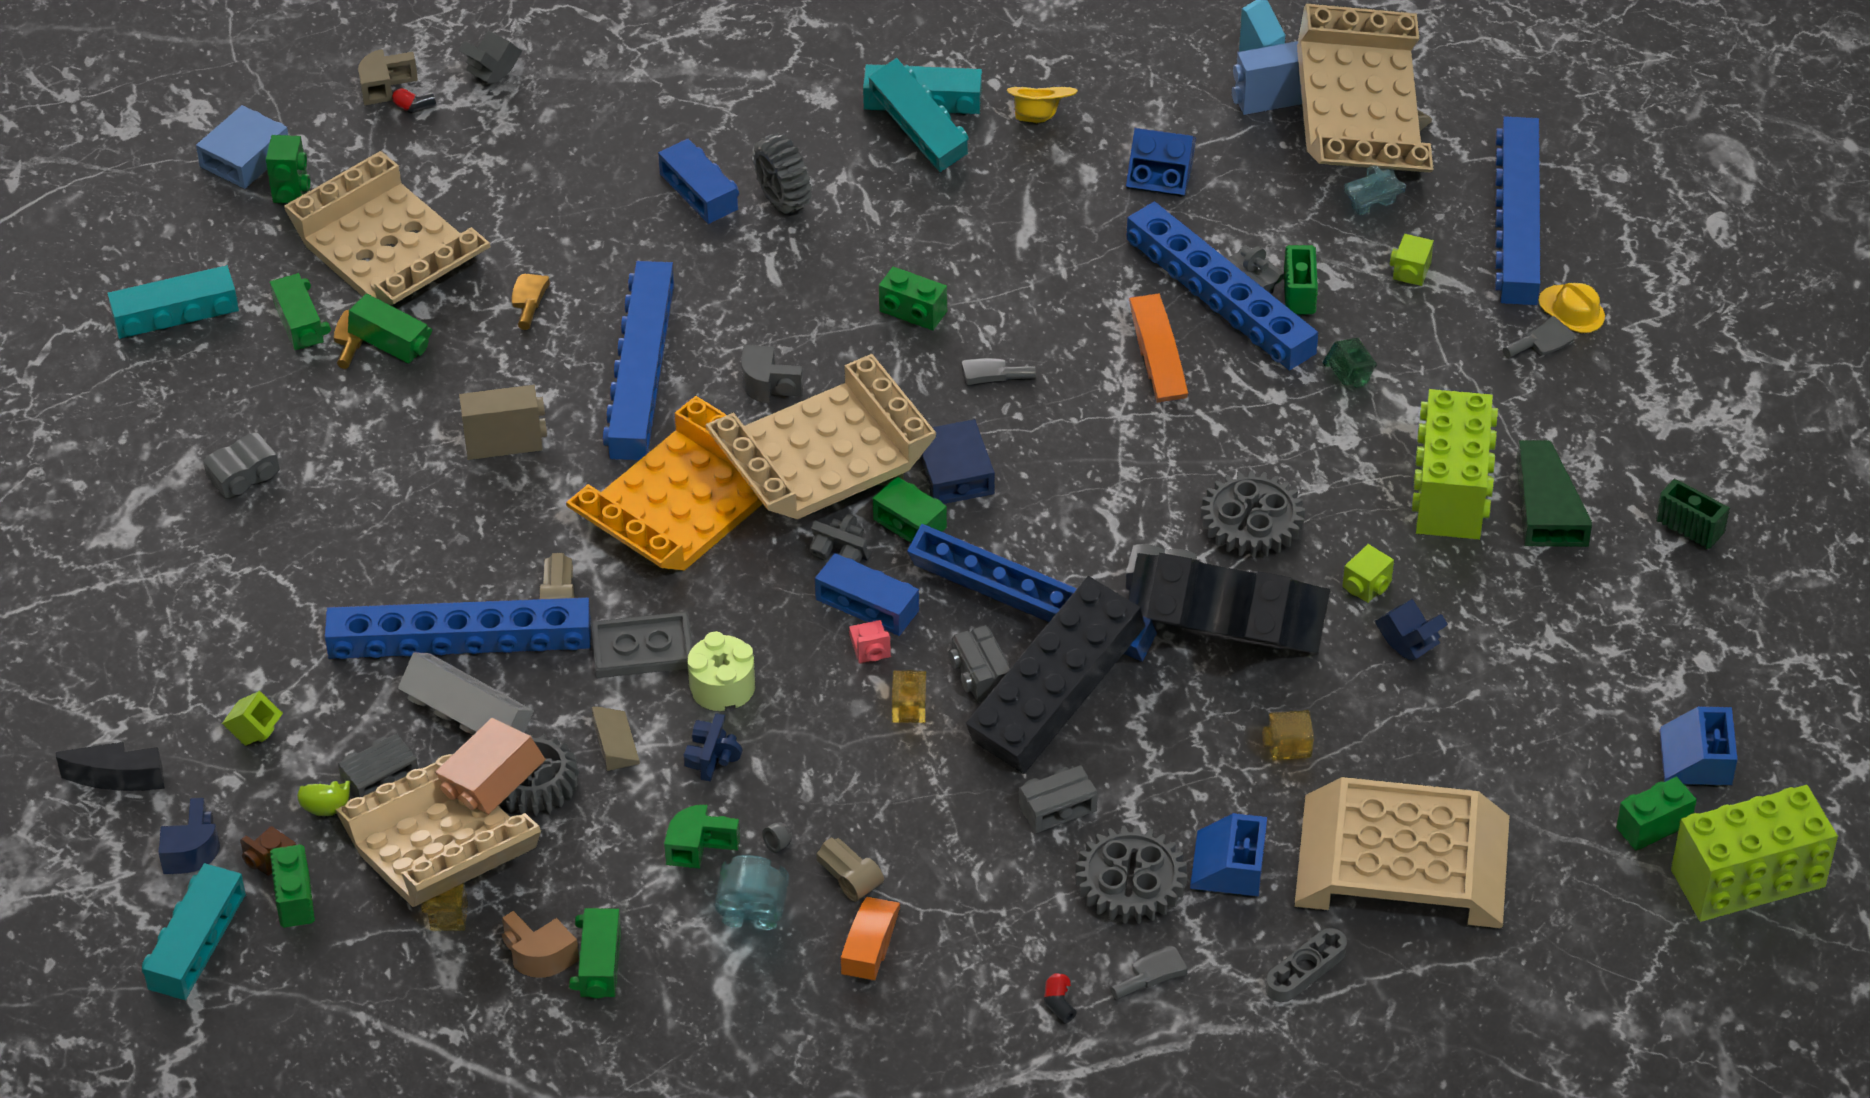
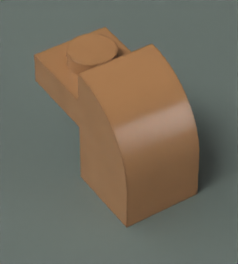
(542, 951)

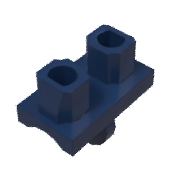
(715, 747)

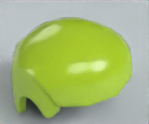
(322, 798)

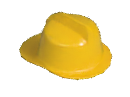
(1038, 104)
(1573, 305)

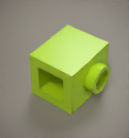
(1412, 259)
(1368, 573)
(252, 718)

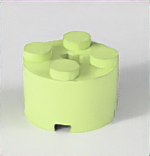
(721, 672)

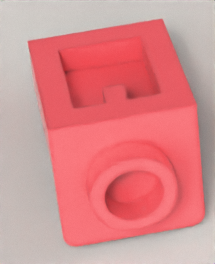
(870, 641)

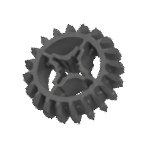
(781, 173)
(552, 781)

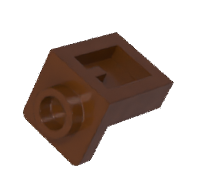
(257, 852)

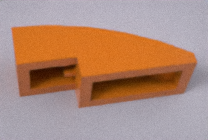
(869, 938)

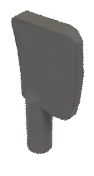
(1544, 339)
(992, 370)
(1151, 970)

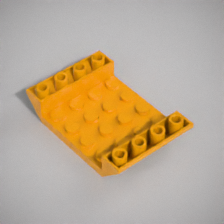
(674, 497)

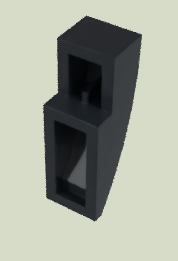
(112, 767)

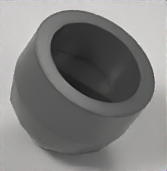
(776, 836)

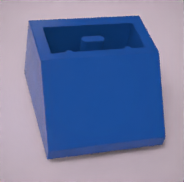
(1160, 161)
(1700, 747)
(1230, 855)

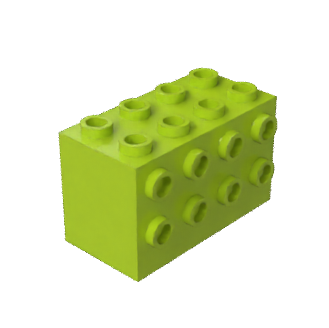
(1454, 463)
(1753, 852)

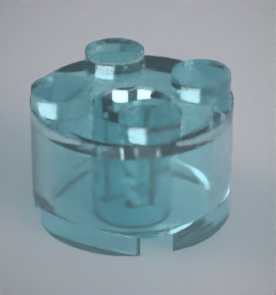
(751, 892)

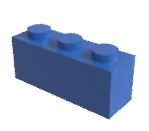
(698, 180)
(867, 593)

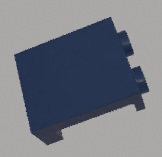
(958, 463)

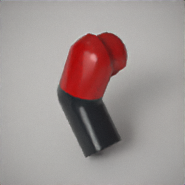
(411, 102)
(1054, 997)

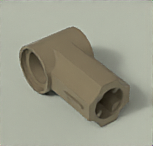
(557, 577)
(854, 875)

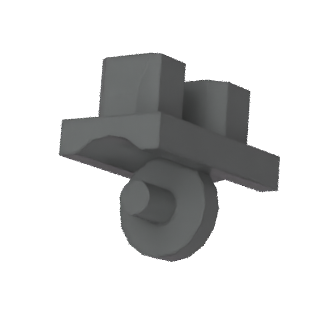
(1255, 266)
(842, 536)

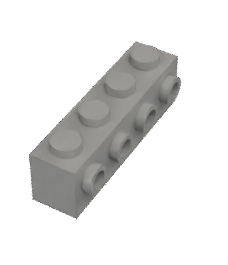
(459, 695)

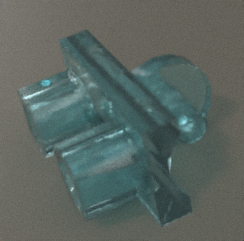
(1374, 188)

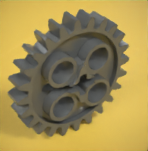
(1235, 507)
(1156, 880)

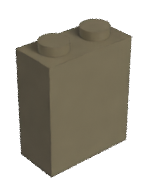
(502, 421)

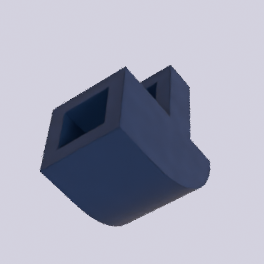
(1409, 631)
(191, 845)

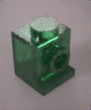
(1350, 362)

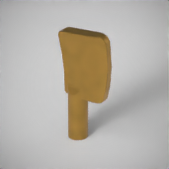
(527, 295)
(350, 341)

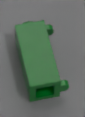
(298, 311)
(388, 328)
(598, 953)

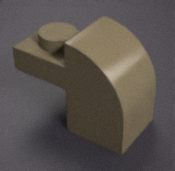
(381, 71)

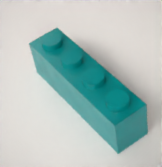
(953, 88)
(919, 114)
(173, 301)
(193, 931)

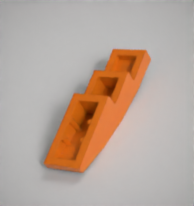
(1158, 347)

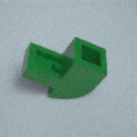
(693, 830)

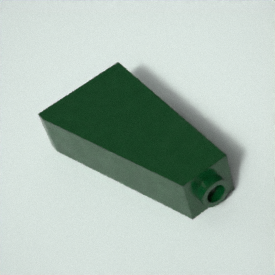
(1548, 499)

